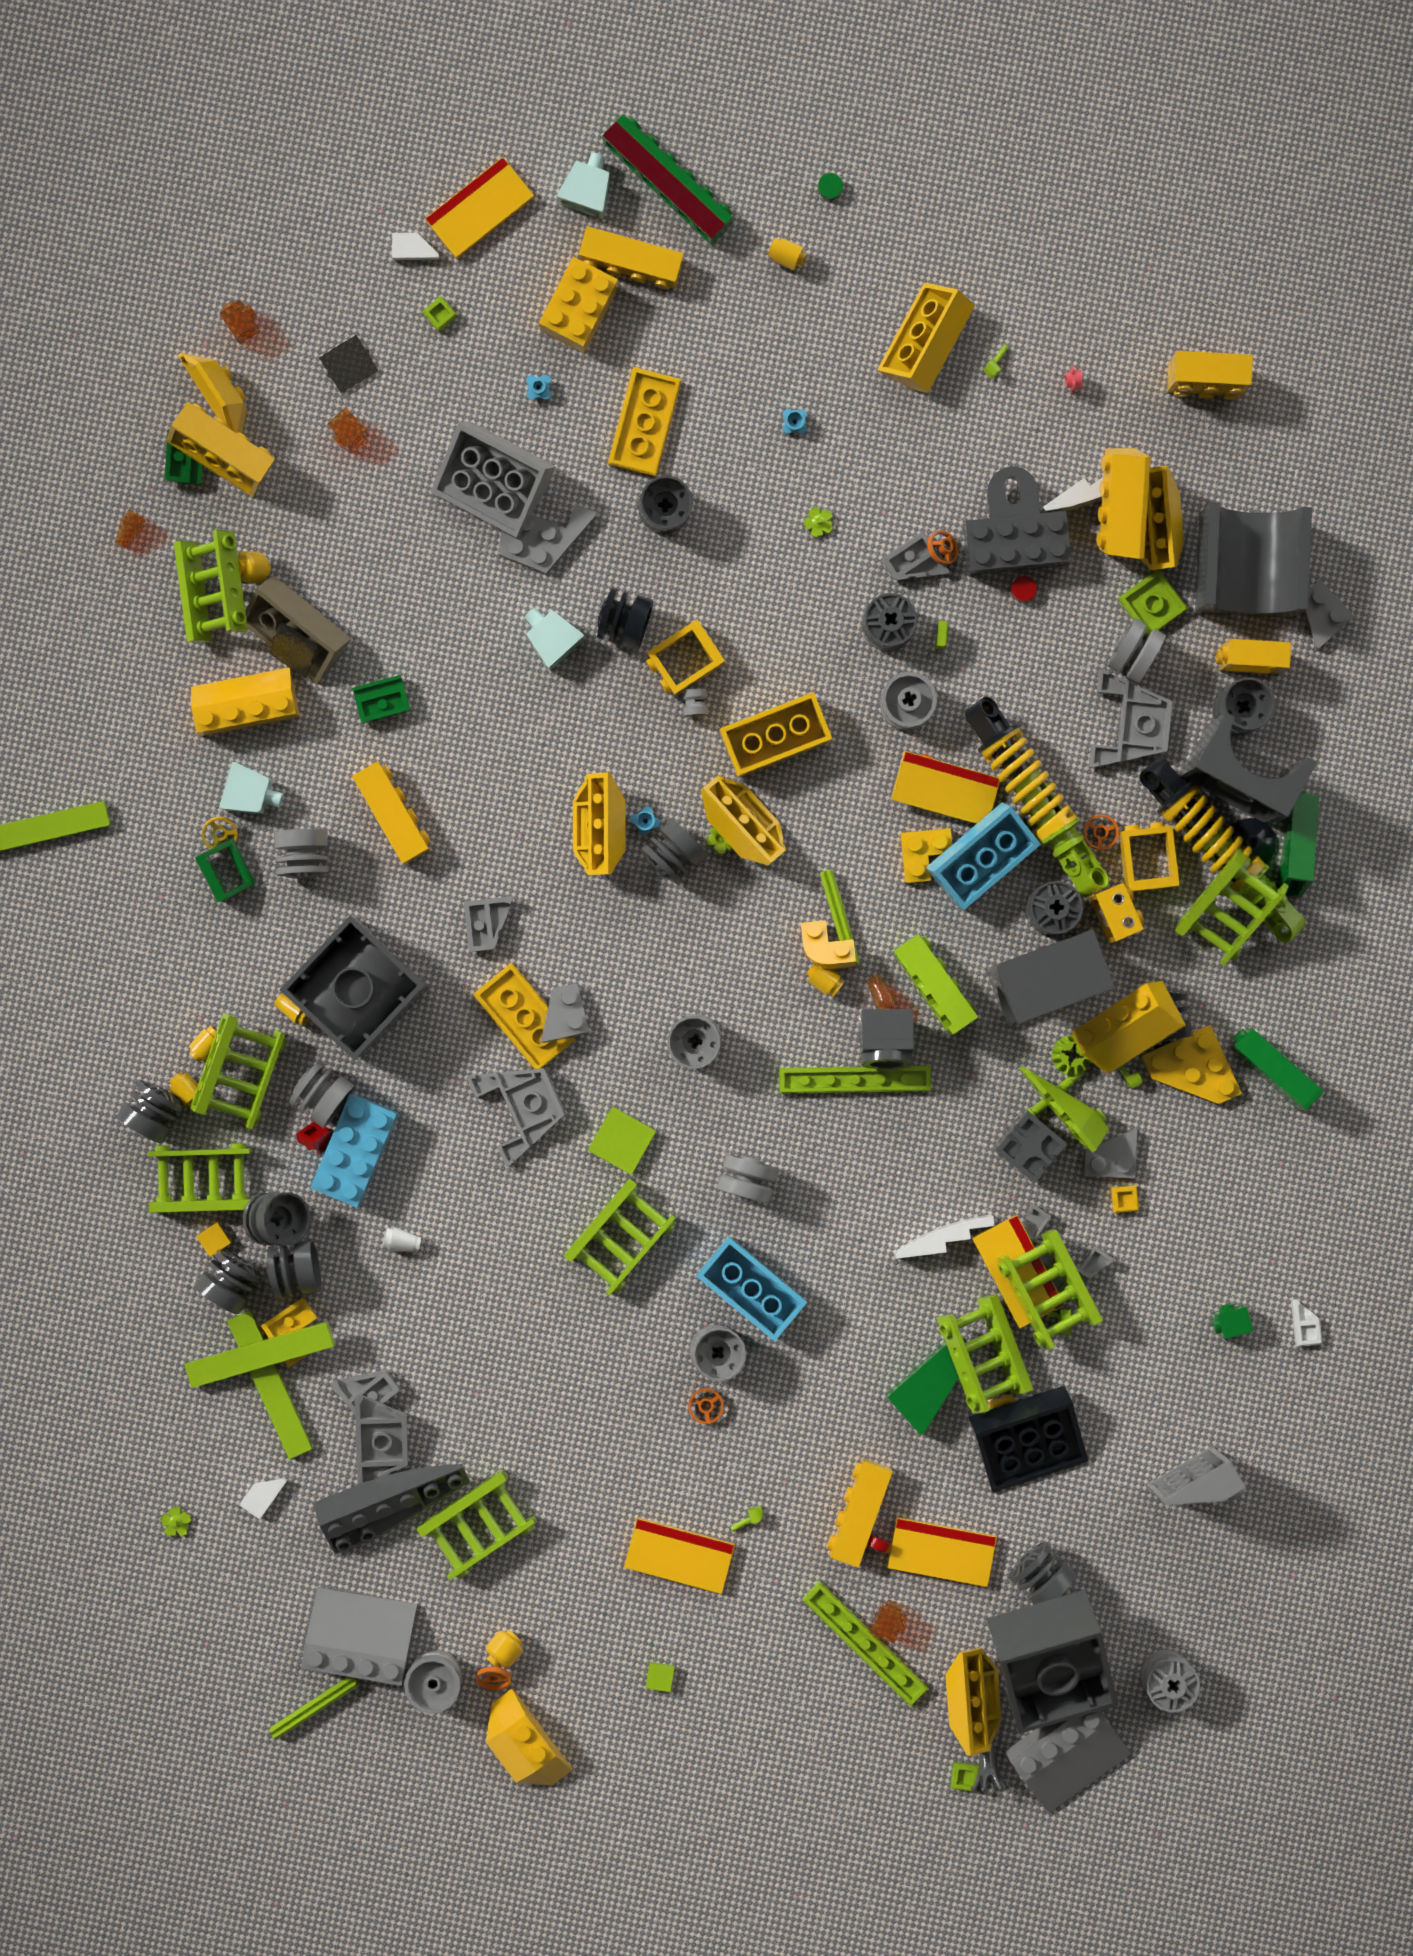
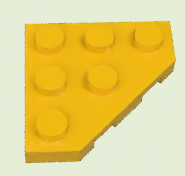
(1194, 1066)

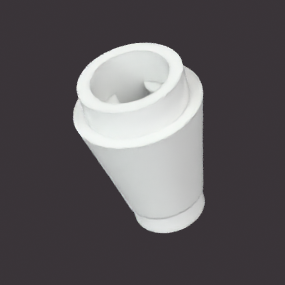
(400, 1240)

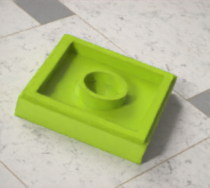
(1153, 602)
(622, 1140)

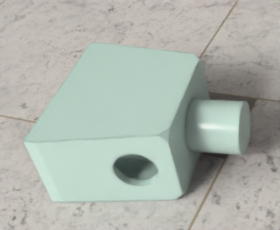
(586, 187)
(552, 636)
(248, 791)

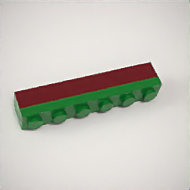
(667, 179)

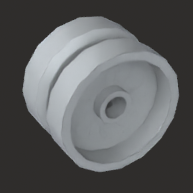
(1134, 649)
(910, 686)
(748, 1176)
(425, 1694)

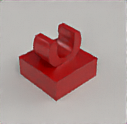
(314, 1137)

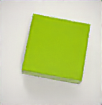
(439, 314)
(941, 635)
(660, 1676)
(963, 1775)

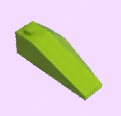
(1081, 1120)

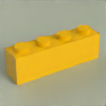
(631, 257)
(391, 812)
(859, 1512)

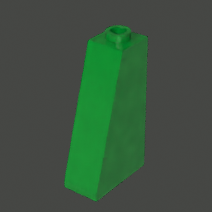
(1299, 846)
(1276, 1069)
(925, 1388)

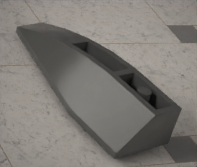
(384, 1503)

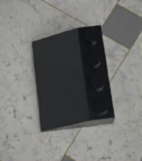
(1028, 1438)

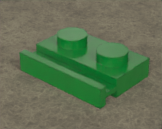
(180, 467)
(381, 699)

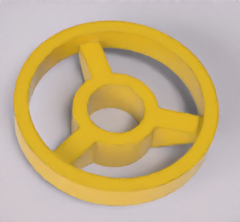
(215, 827)

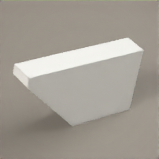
(411, 247)
(1306, 1325)
(261, 1496)

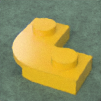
(827, 954)

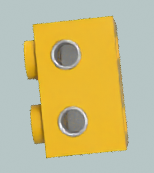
(1117, 912)

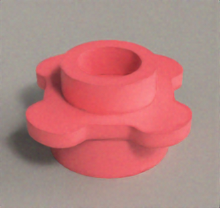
(1073, 380)

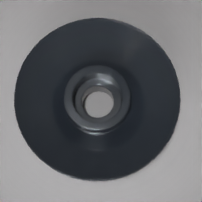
(1261, 832)

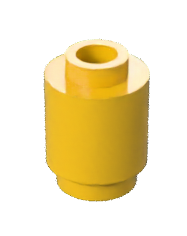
(787, 253)
(824, 980)
(202, 1044)
(183, 1088)

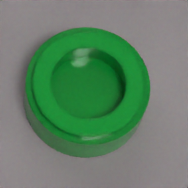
(830, 186)

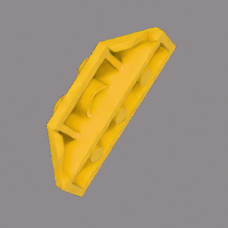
(217, 389)
(1164, 521)
(742, 820)
(599, 824)
(973, 1700)
(523, 1743)

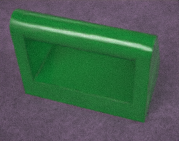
(212, 876)

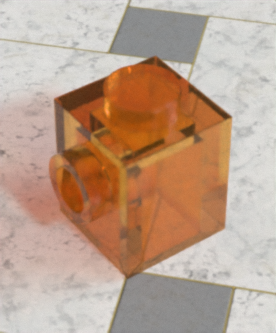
(240, 320)
(348, 430)
(888, 1621)

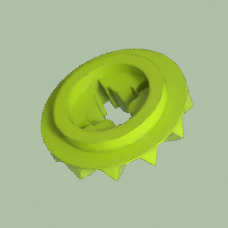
(1061, 1061)

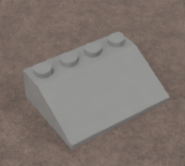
(492, 478)
(1199, 1480)
(359, 1636)
(1067, 1757)

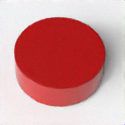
(1023, 588)
(879, 1543)

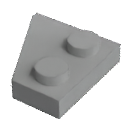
(913, 560)
(485, 922)
(1113, 1157)
(374, 1385)

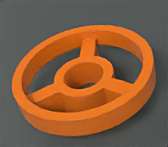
(951, 545)
(1106, 829)
(699, 1402)
(493, 1674)

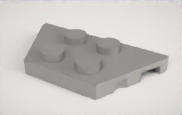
(379, 1439)

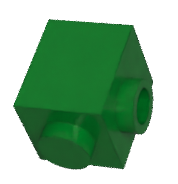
(1231, 1321)

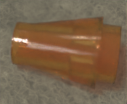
(129, 528)
(881, 993)

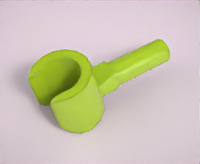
(992, 367)
(1132, 1080)
(755, 1516)

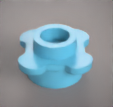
(533, 392)
(790, 415)
(643, 828)

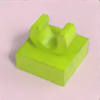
(1065, 1313)

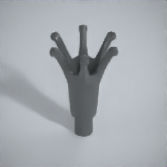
(987, 1767)

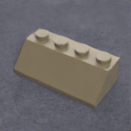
(276, 604)

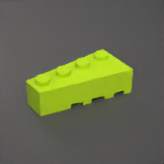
(935, 985)

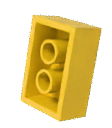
(578, 305)
(1209, 374)

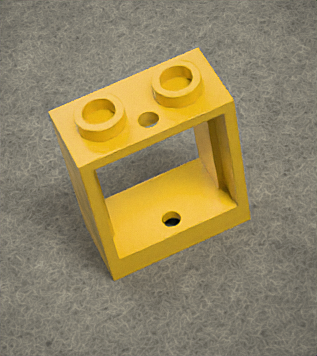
(707, 645)
(1254, 656)
(1155, 883)

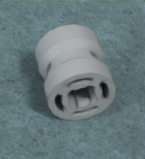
(695, 702)

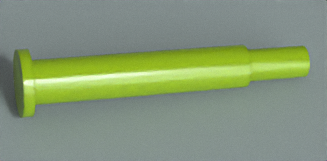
(1064, 1085)

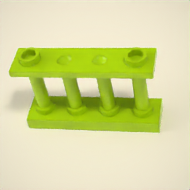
(192, 586)
(1220, 886)
(220, 1053)
(189, 1200)
(596, 1232)
(1074, 1290)
(1005, 1346)
(454, 1513)

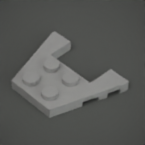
(543, 542)
(1142, 726)
(530, 1101)
(1093, 1263)

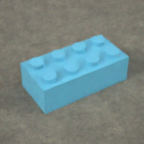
(983, 856)
(354, 1150)
(751, 1288)

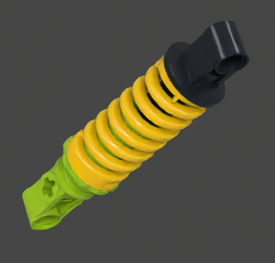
(1035, 795)
(1215, 841)

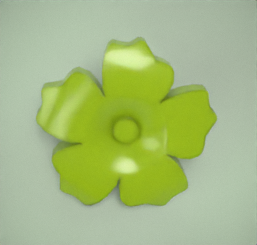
(818, 522)
(716, 840)
(175, 1522)

